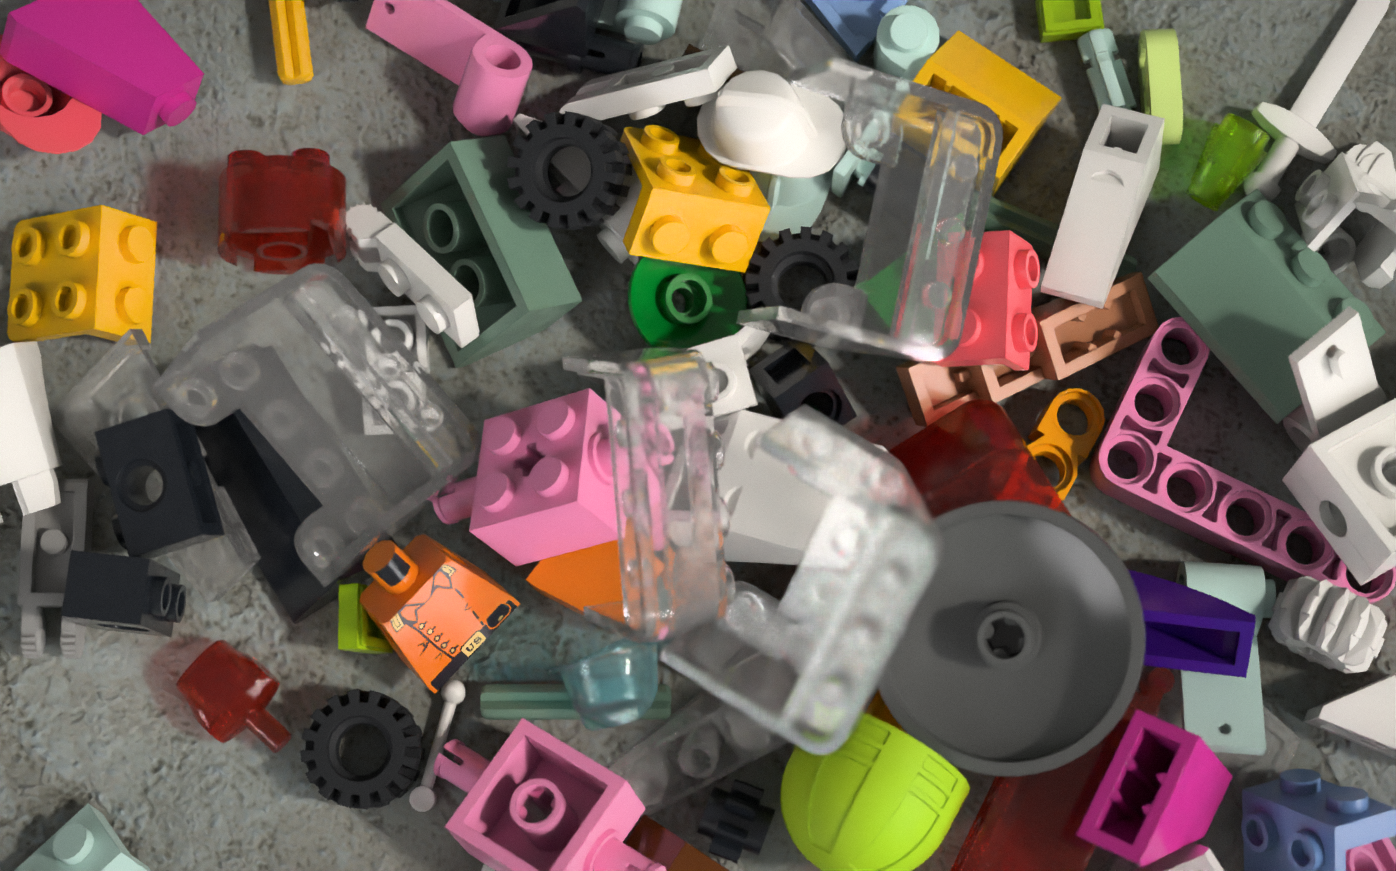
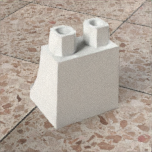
(26, 429)

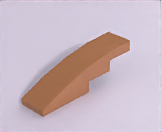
(1068, 341)

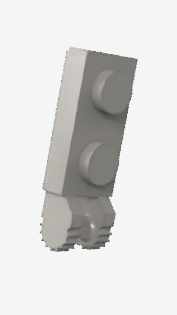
(44, 564)

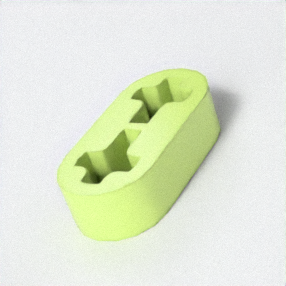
(1161, 80)

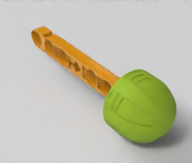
(883, 793)

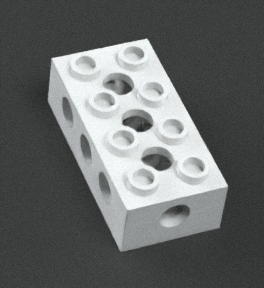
(1351, 491)

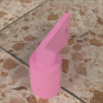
(463, 50)

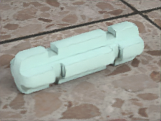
(1106, 74)

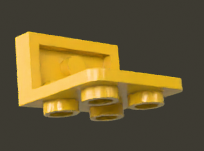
(691, 203)
(81, 275)

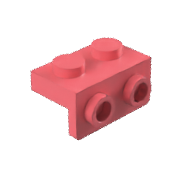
(999, 308)

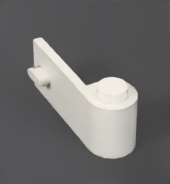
(1333, 380)

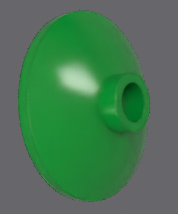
(710, 296)

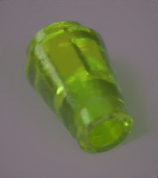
(1226, 160)

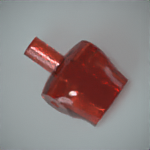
(231, 693)

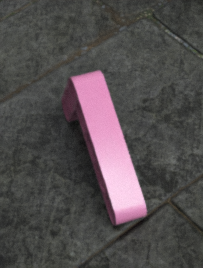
(1213, 489)

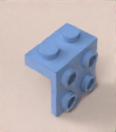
(1308, 823)

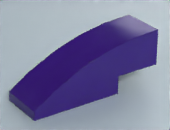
(1193, 629)

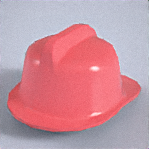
(43, 115)

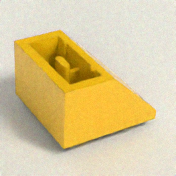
(982, 76)

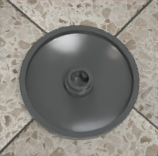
(1018, 642)

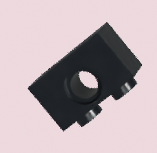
(186, 507)
(123, 594)

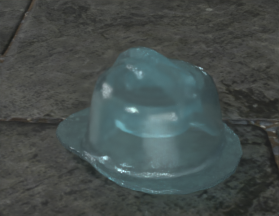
(613, 683)

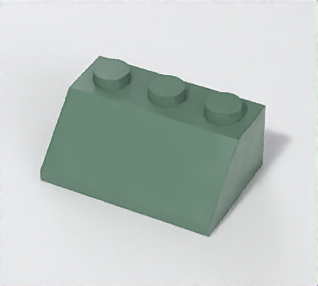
(476, 231)
(1257, 297)

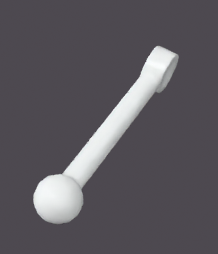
(424, 797)

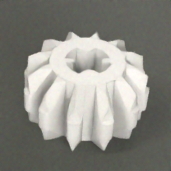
(1328, 624)

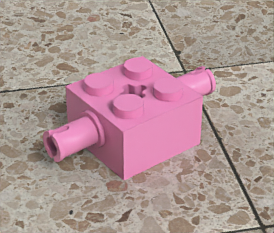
(540, 481)
(535, 779)

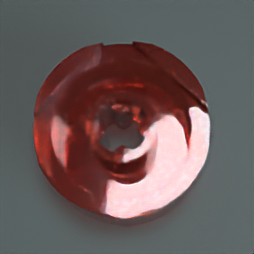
(281, 210)

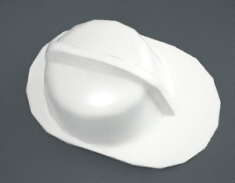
(772, 127)

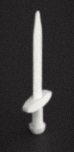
(1296, 129)

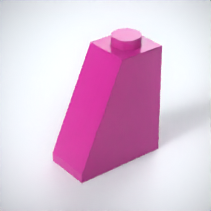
(106, 58)
(1155, 792)

